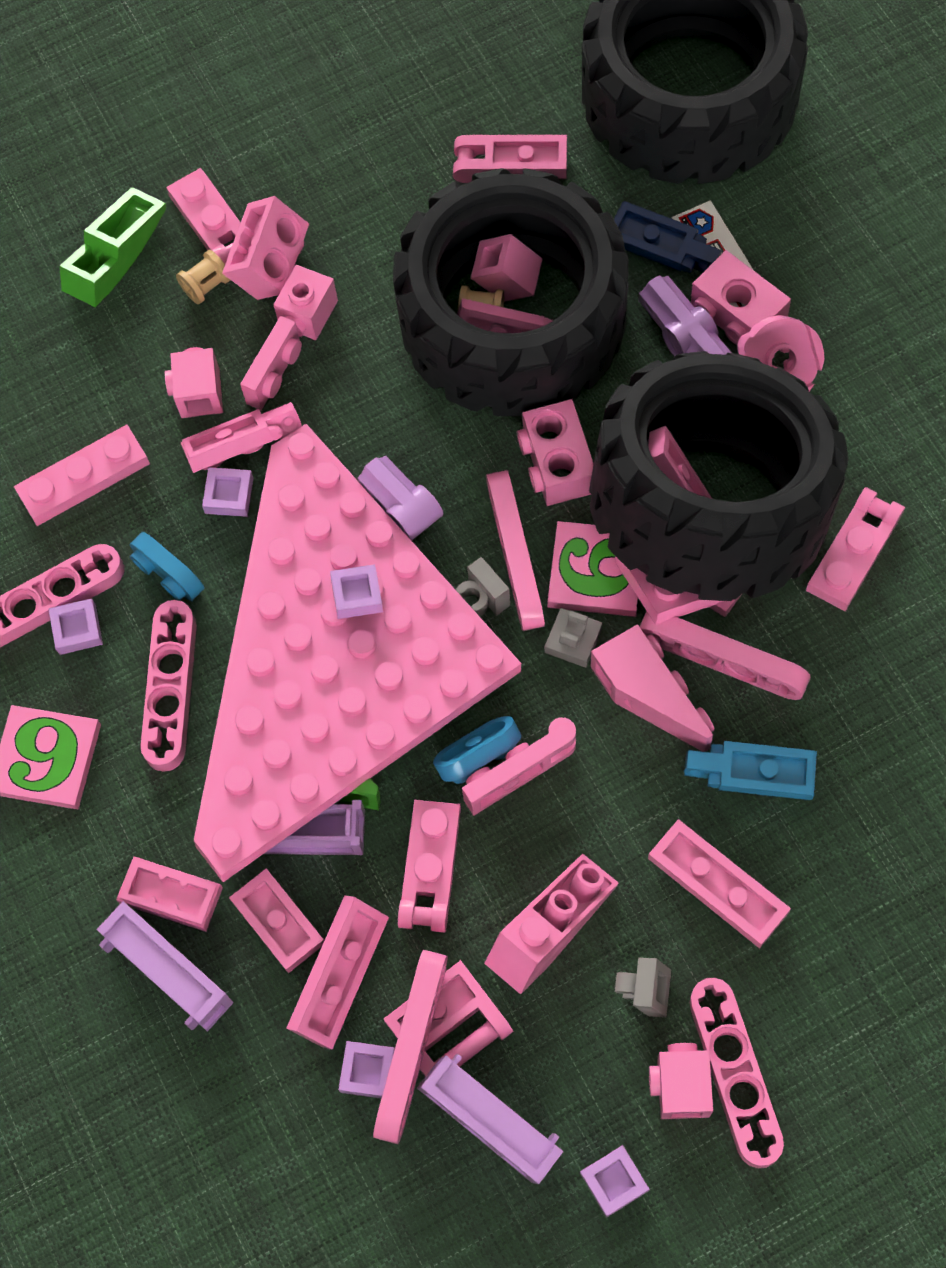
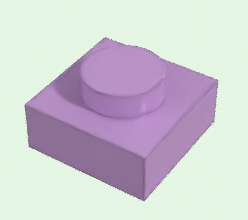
(227, 492)
(356, 591)
(75, 626)
(365, 1069)
(614, 1181)

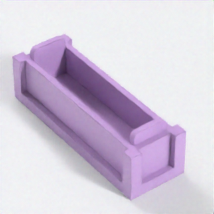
(332, 832)
(164, 966)
(490, 1119)

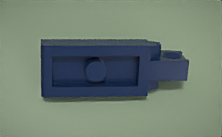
(664, 239)

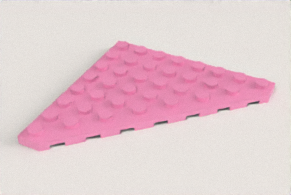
(323, 698)

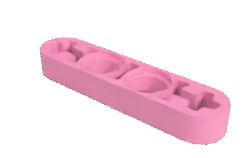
(515, 550)
(41, 587)
(729, 656)
(163, 684)
(410, 1047)
(741, 1070)

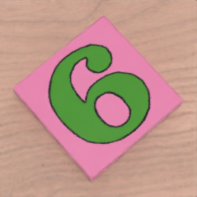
(586, 573)
(46, 756)

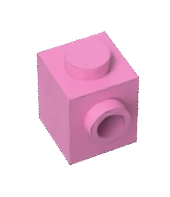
(506, 266)
(307, 301)
(195, 382)
(682, 1082)

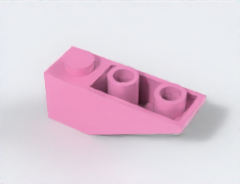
(641, 683)
(549, 923)

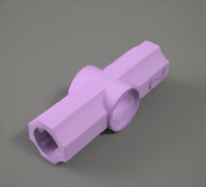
(682, 325)

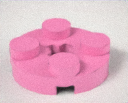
(790, 337)

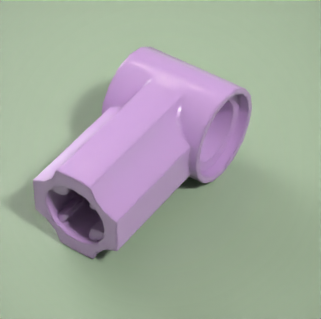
(408, 505)

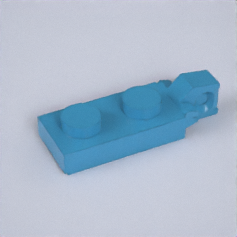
(755, 769)

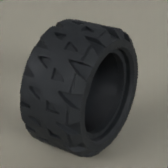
(692, 134)
(527, 367)
(733, 409)

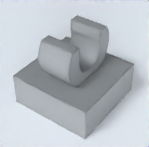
(487, 587)
(573, 637)
(647, 988)

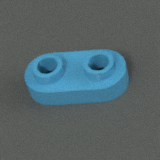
(177, 577)
(477, 749)

